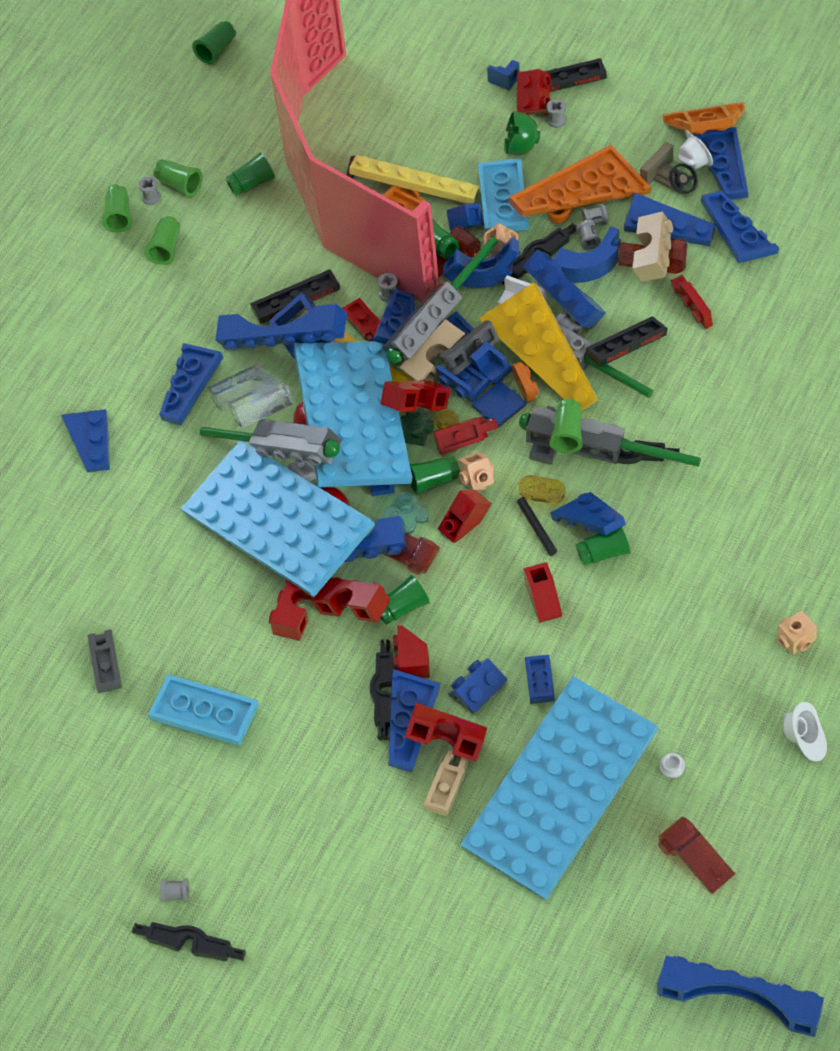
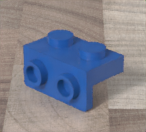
(466, 384)
(478, 684)

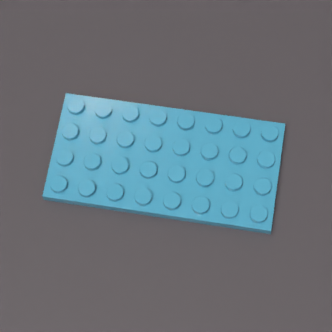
(344, 393)
(278, 518)
(559, 787)

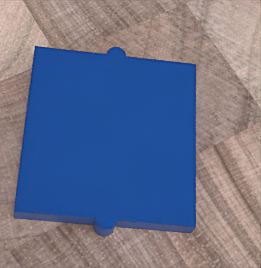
(499, 403)

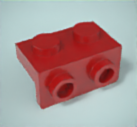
(533, 91)

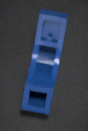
(591, 264)
(489, 271)

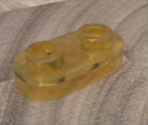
(543, 489)

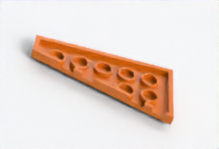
(589, 181)

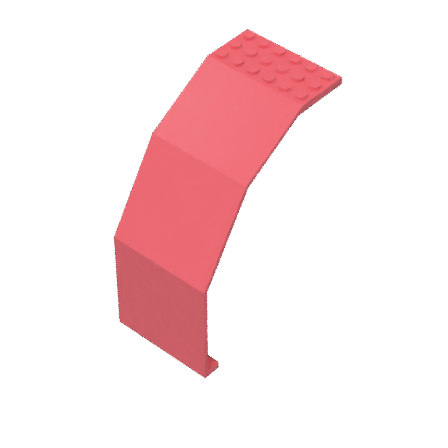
(345, 213)

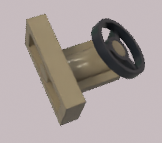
(658, 169)

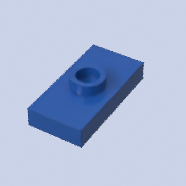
(539, 679)

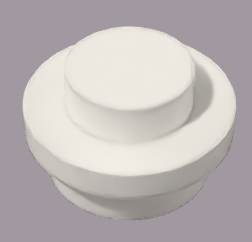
(672, 765)

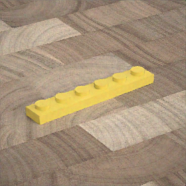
(414, 179)

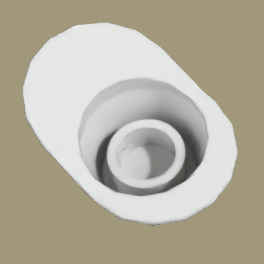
(694, 152)
(805, 730)

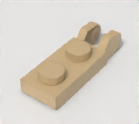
(445, 785)

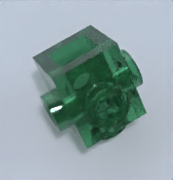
(417, 426)

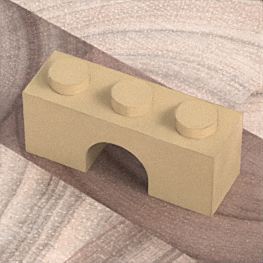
(655, 234)
(419, 365)

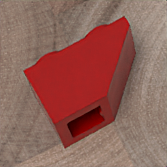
(464, 514)
(542, 592)
(412, 653)

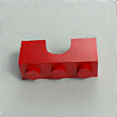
(408, 395)
(363, 598)
(288, 618)
(461, 734)

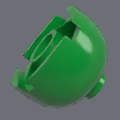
(521, 134)

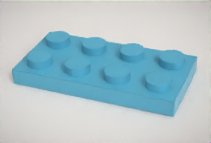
(497, 184)
(203, 710)

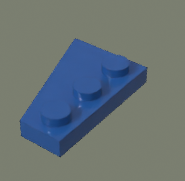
(397, 310)
(90, 438)
(591, 513)

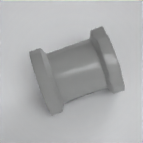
(556, 113)
(149, 190)
(597, 214)
(588, 234)
(391, 285)
(564, 320)
(174, 890)

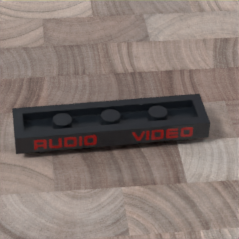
(577, 74)
(313, 288)
(626, 341)

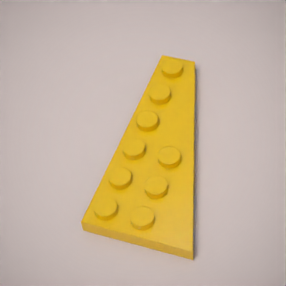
(535, 337)

